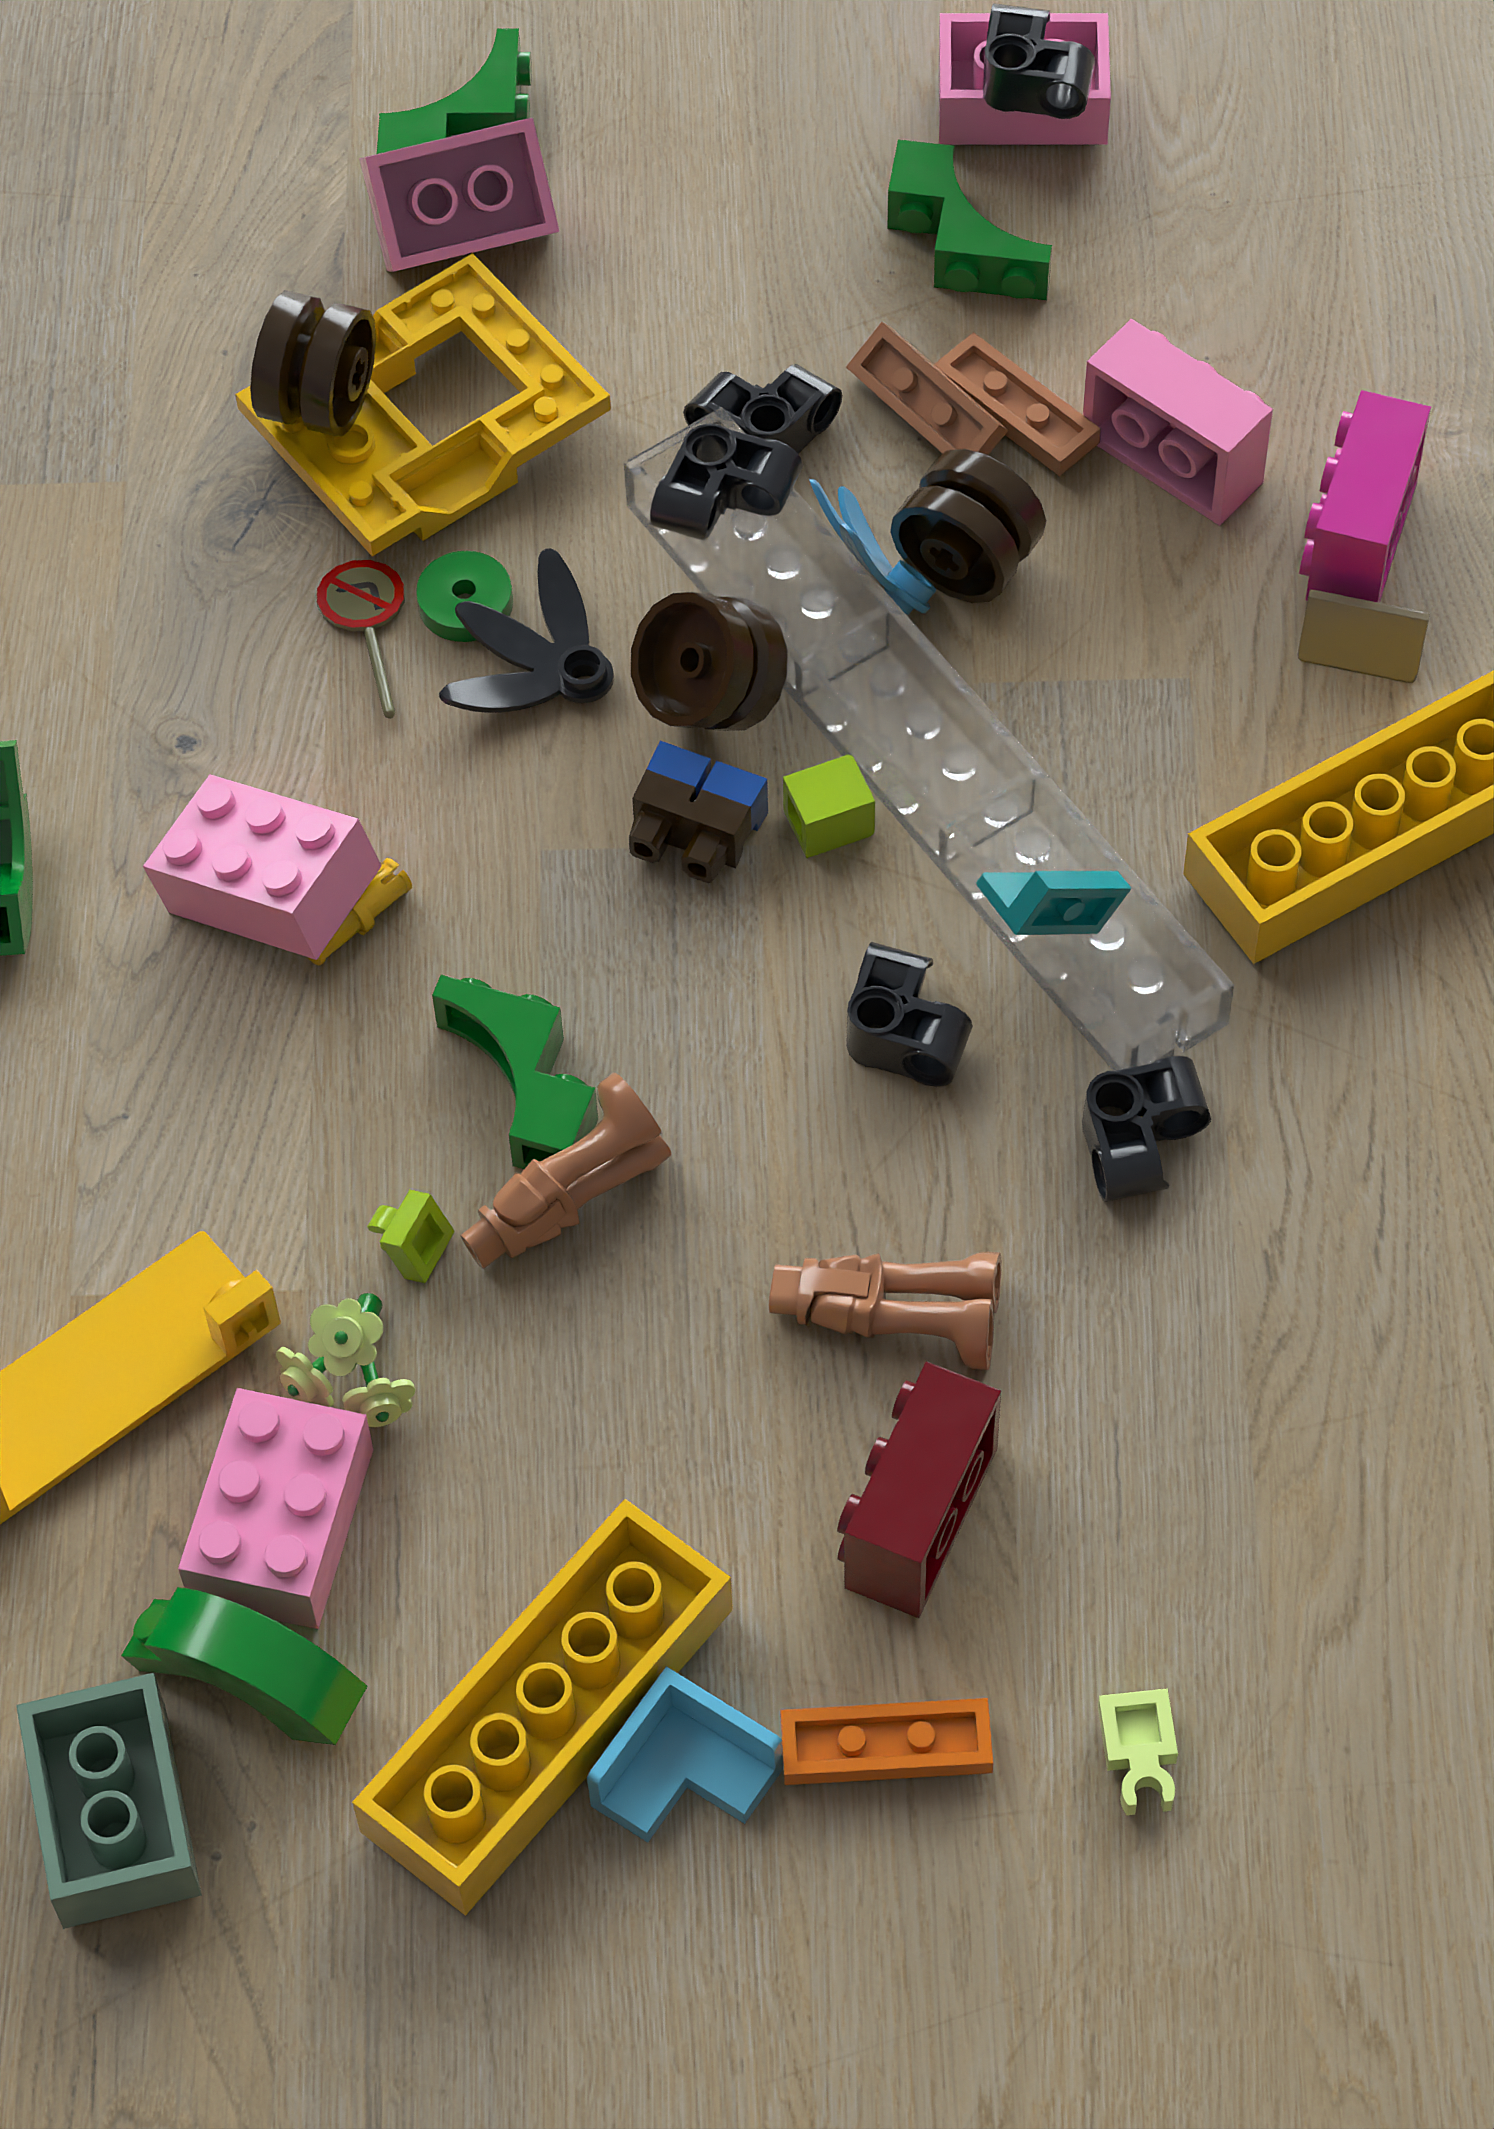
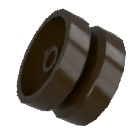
(313, 363)
(968, 525)
(708, 662)

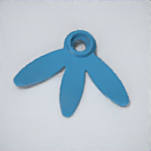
(903, 582)

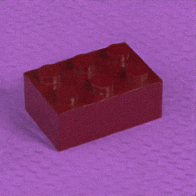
(919, 1488)

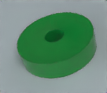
(456, 575)

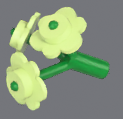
(342, 1341)

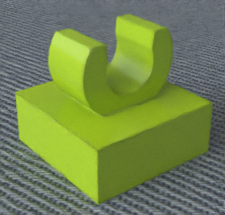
(413, 1234)

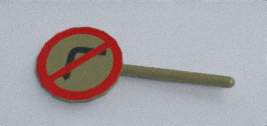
(362, 598)

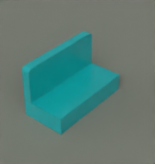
(1054, 900)

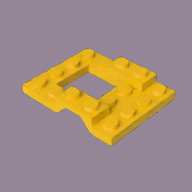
(383, 471)

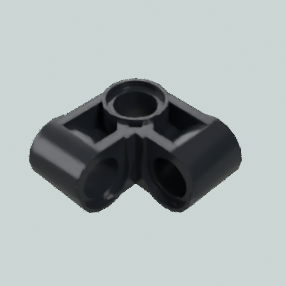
(1033, 72)
(787, 410)
(719, 472)
(918, 1035)
(1159, 1104)

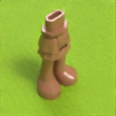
(550, 1192)
(852, 1291)

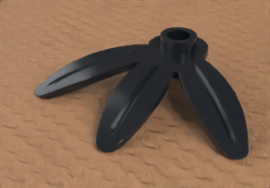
(551, 665)

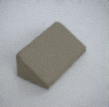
(1363, 636)

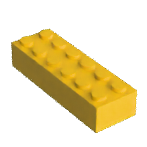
(1351, 825)
(542, 1706)

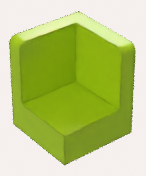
(829, 805)

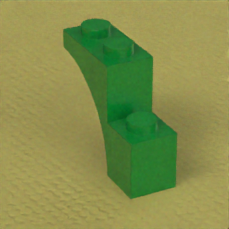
(483, 102)
(968, 248)
(523, 1041)

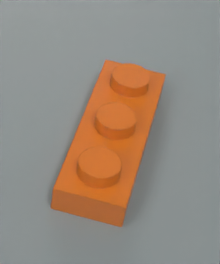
(886, 1741)

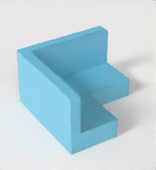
(680, 1742)

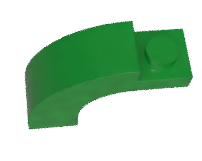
(15, 856)
(249, 1657)

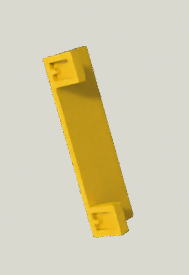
(124, 1364)

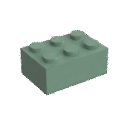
(108, 1801)

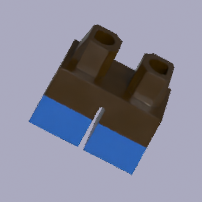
(695, 811)

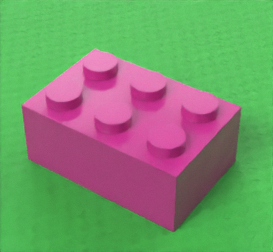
(1366, 498)

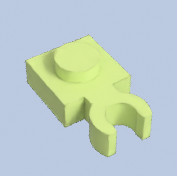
(1139, 1738)

